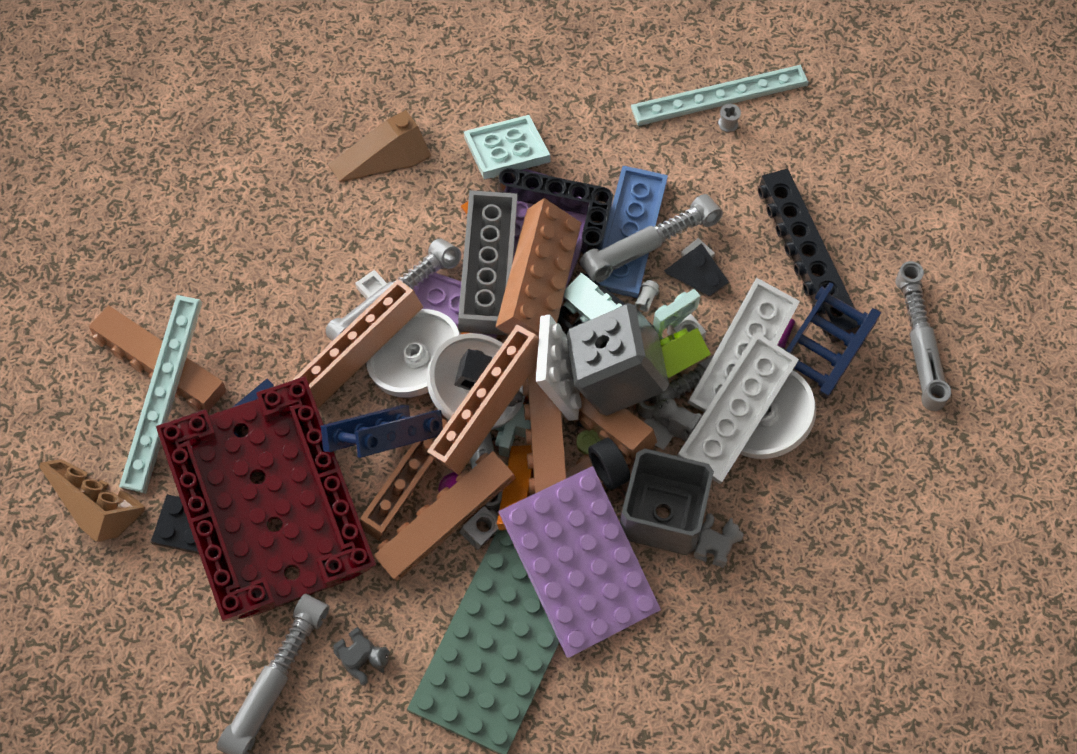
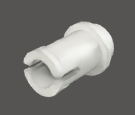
(647, 294)

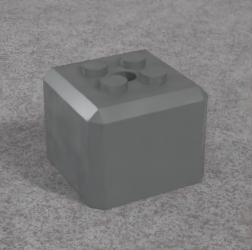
(617, 359)
(668, 483)

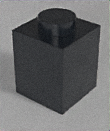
(470, 368)

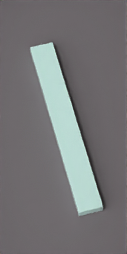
(719, 95)
(161, 393)

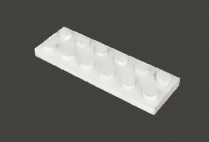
(762, 311)
(739, 406)

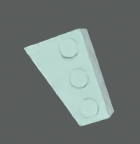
(587, 299)

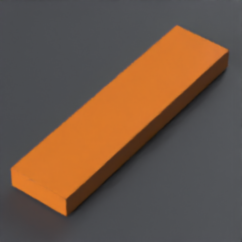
(519, 488)

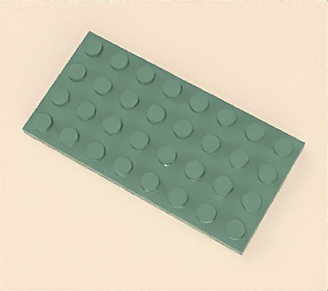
(489, 654)

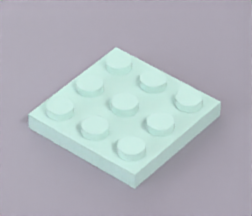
(506, 145)

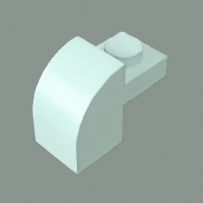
(515, 426)

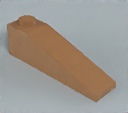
(388, 147)
(90, 504)

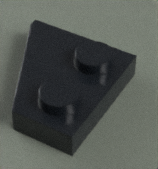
(699, 271)

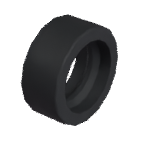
(609, 463)

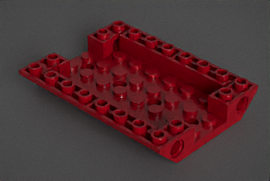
(232, 513)

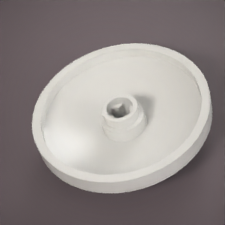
(404, 360)
(444, 368)
(785, 421)

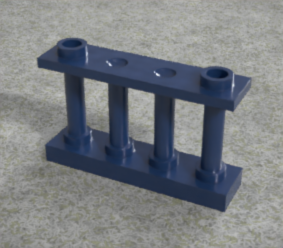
(852, 341)
(381, 430)

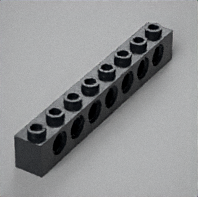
(782, 185)

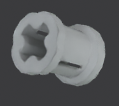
(729, 115)

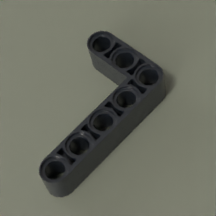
(565, 200)

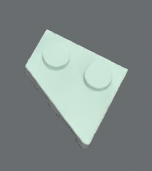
(676, 311)

